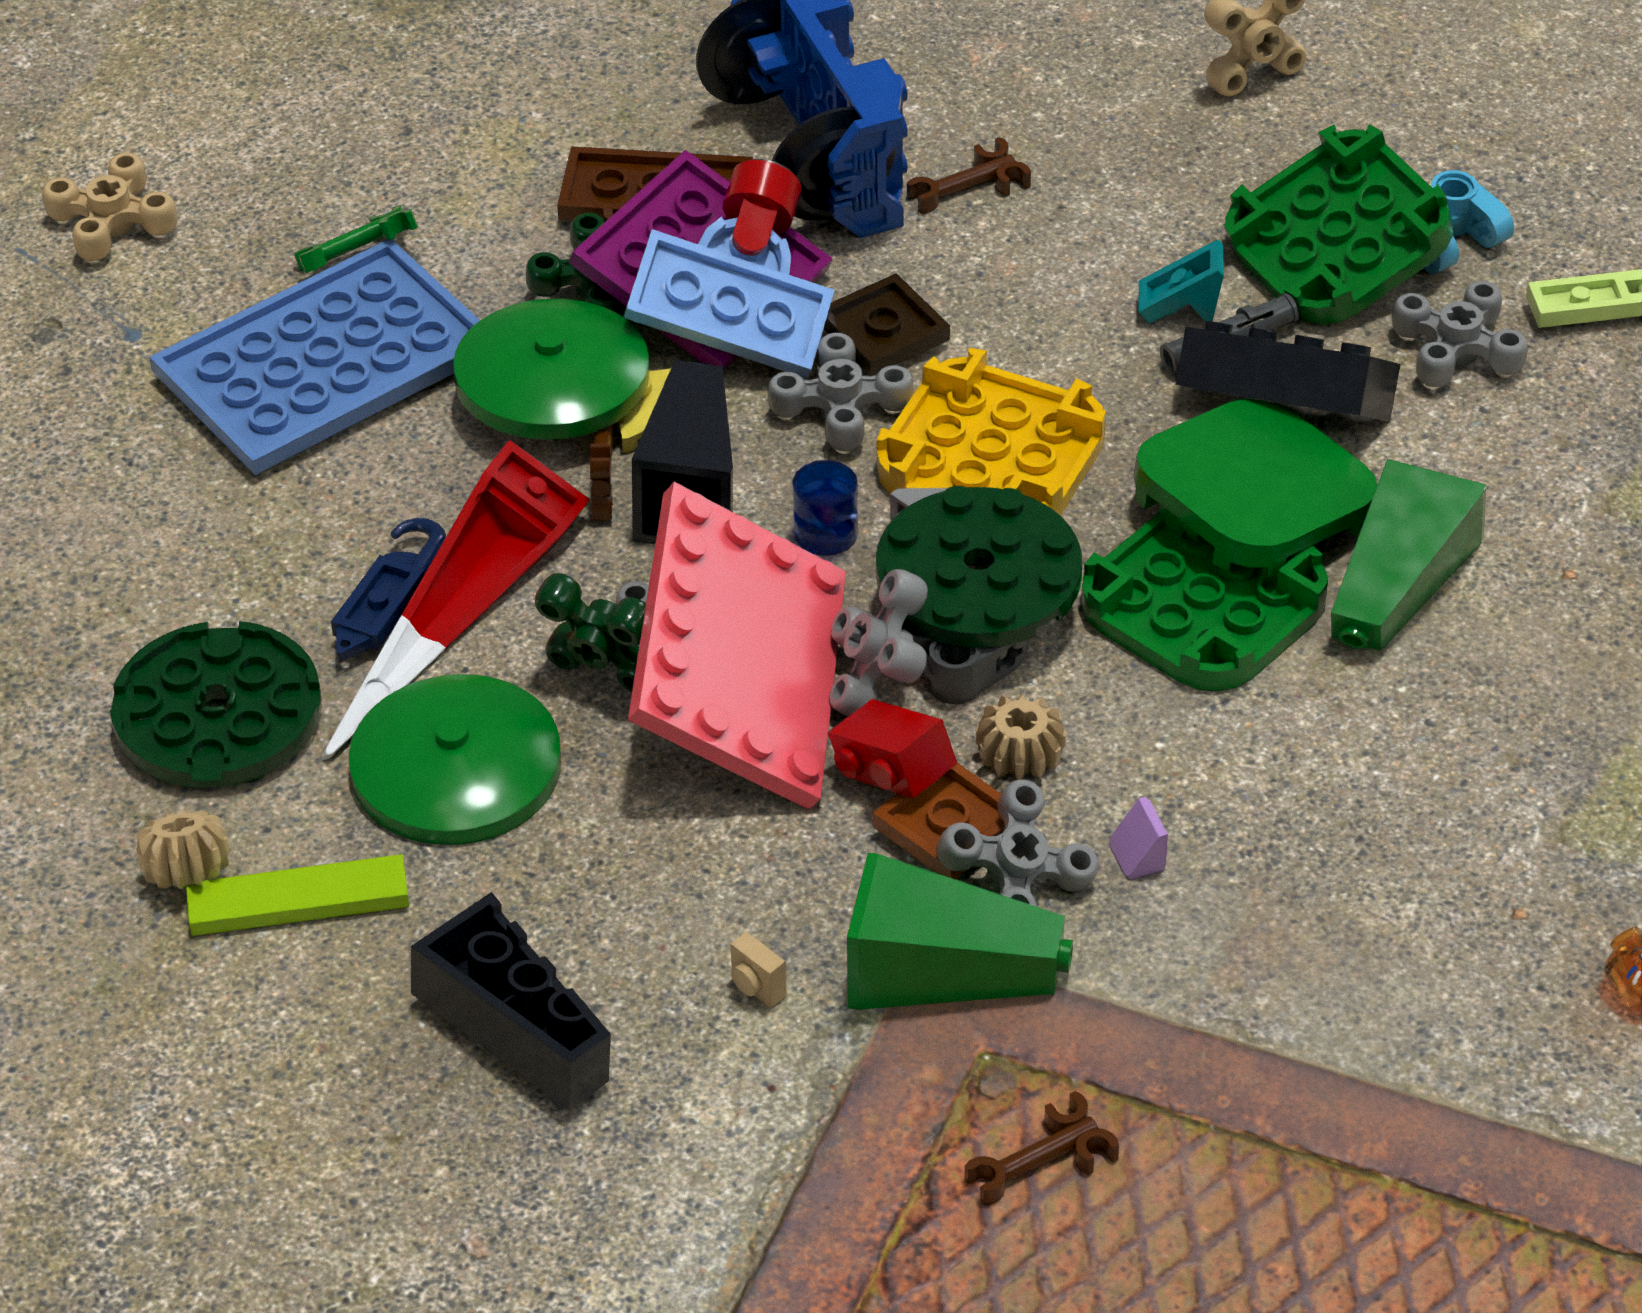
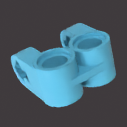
(1472, 212)

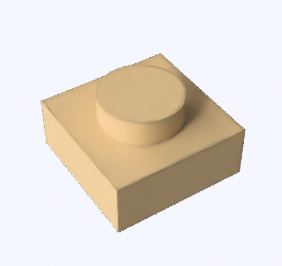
(758, 970)

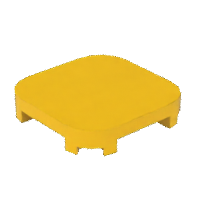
(992, 431)

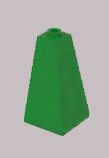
(1408, 547)
(946, 941)

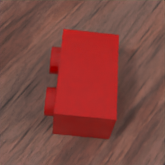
(892, 748)

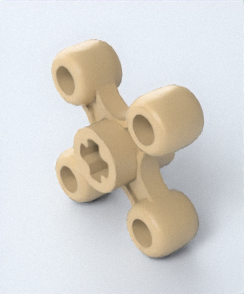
(1254, 38)
(109, 206)

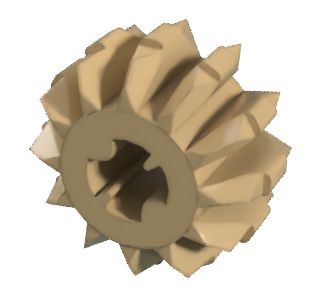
(1020, 737)
(182, 849)

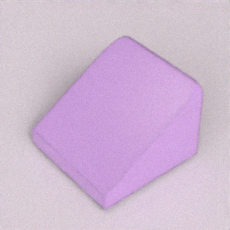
(1140, 841)

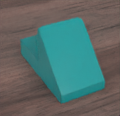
(1190, 280)

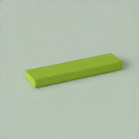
(297, 895)

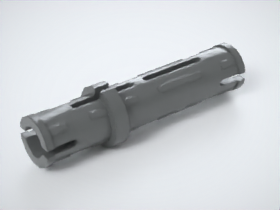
(1274, 315)

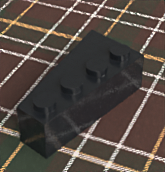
(1286, 372)
(511, 1003)

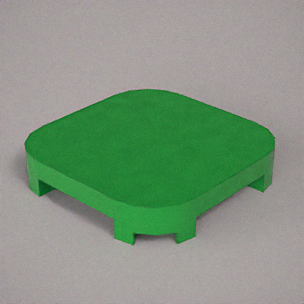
(1339, 225)
(1254, 482)
(1192, 617)

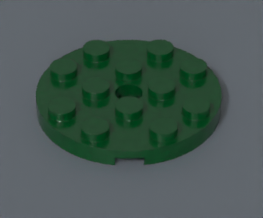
(1029, 556)
(268, 714)

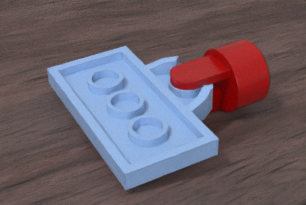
(736, 281)

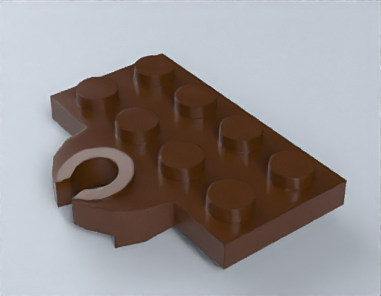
(608, 178)

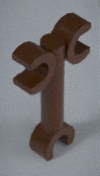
(989, 166)
(601, 474)
(1069, 1133)

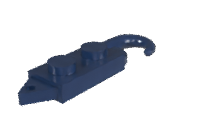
(384, 592)

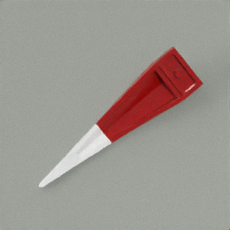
(498, 536)

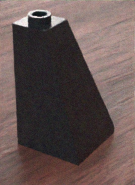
(683, 444)

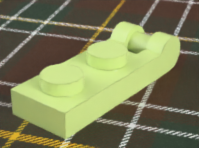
(1586, 298)

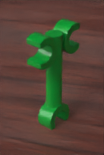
(380, 226)

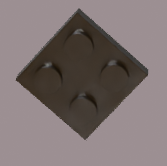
(887, 323)

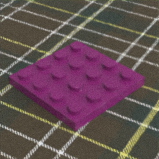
(682, 204)

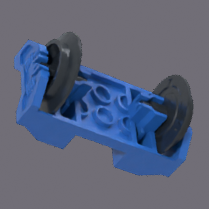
(846, 114)

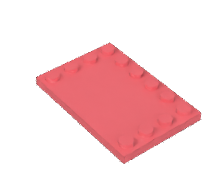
(738, 646)

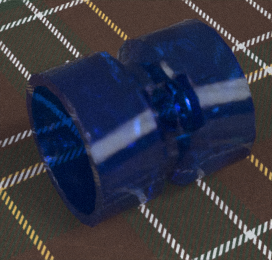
(825, 507)

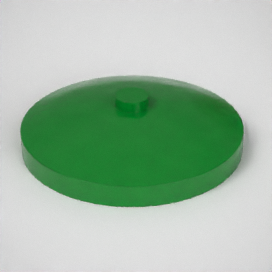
(551, 369)
(455, 759)

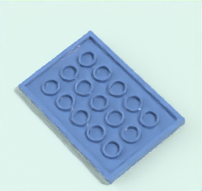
(318, 355)

